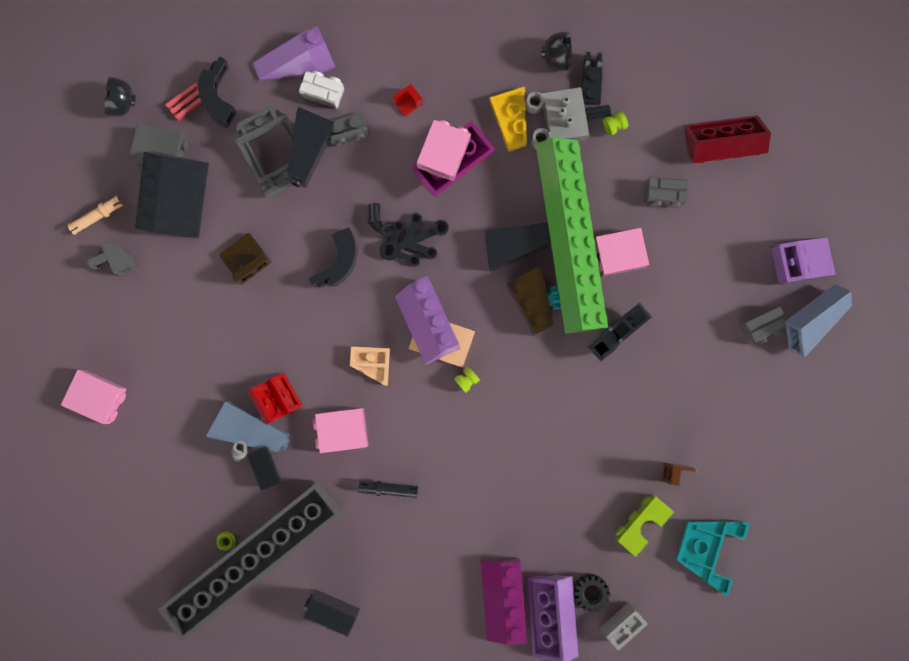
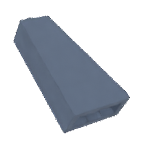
(816, 319)
(238, 424)

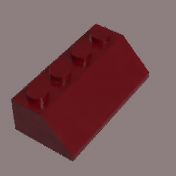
(727, 139)

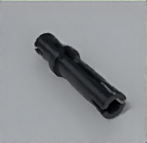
(388, 489)

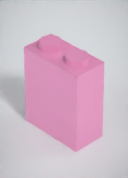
(443, 149)
(621, 252)
(94, 397)
(340, 430)

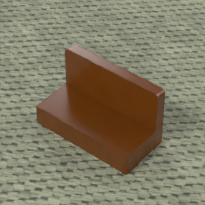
(672, 472)

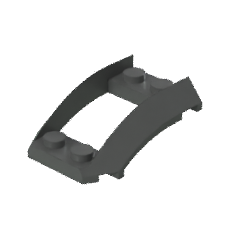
(254, 127)

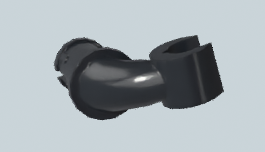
(375, 222)

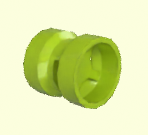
(615, 123)
(466, 379)

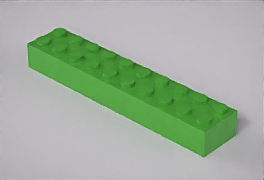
(571, 235)

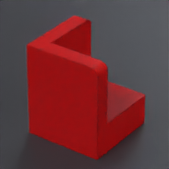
(408, 100)

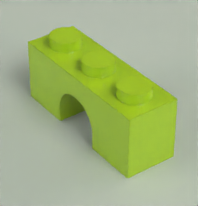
(651, 510)

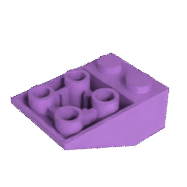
(802, 260)

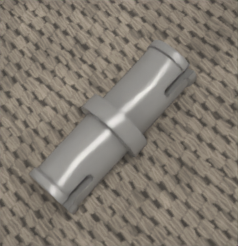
(239, 451)

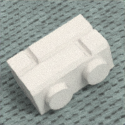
(321, 89)

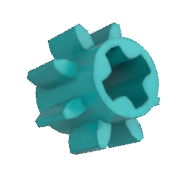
(553, 298)

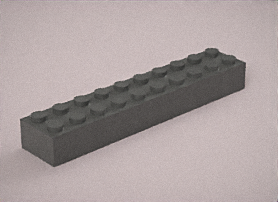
(250, 561)

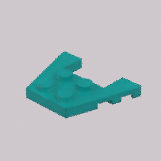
(702, 545)

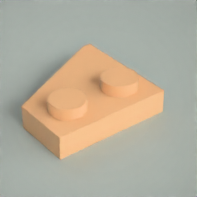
(371, 362)

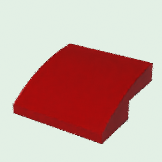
(275, 398)

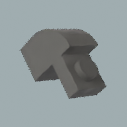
(118, 258)

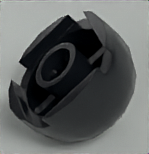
(558, 51)
(118, 97)

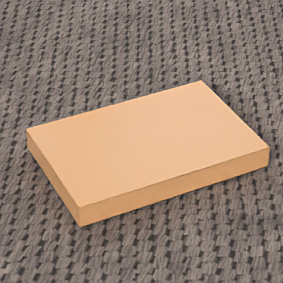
(458, 357)

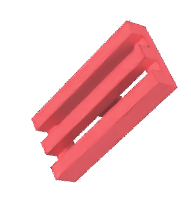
(180, 97)

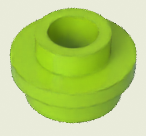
(220, 541)

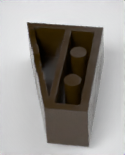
(532, 299)

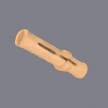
(101, 211)

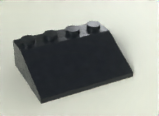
(171, 194)

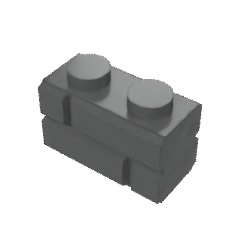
(666, 191)
(764, 324)

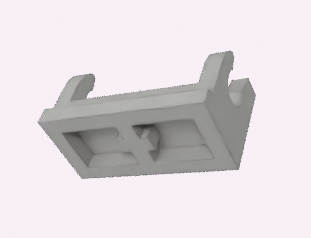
(623, 626)

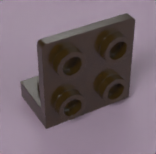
(245, 258)

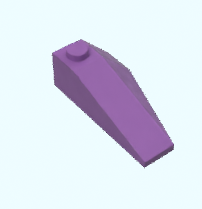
(296, 57)

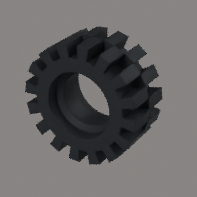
(600, 601)

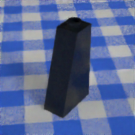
(308, 144)
(515, 243)

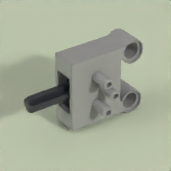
(564, 114)

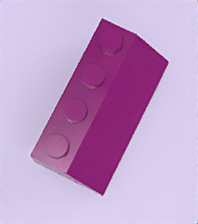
(476, 151)
(503, 601)

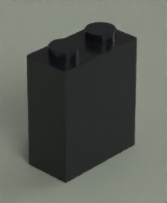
(330, 612)

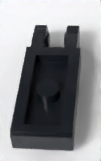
(592, 80)

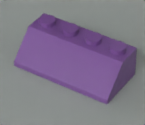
(427, 320)
(552, 617)

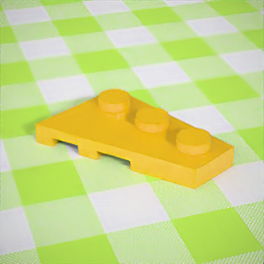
(510, 115)

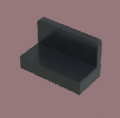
(264, 468)

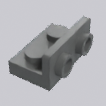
(348, 129)

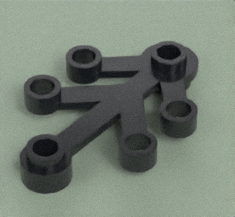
(411, 241)

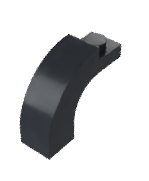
(207, 87)
(344, 263)
(619, 331)

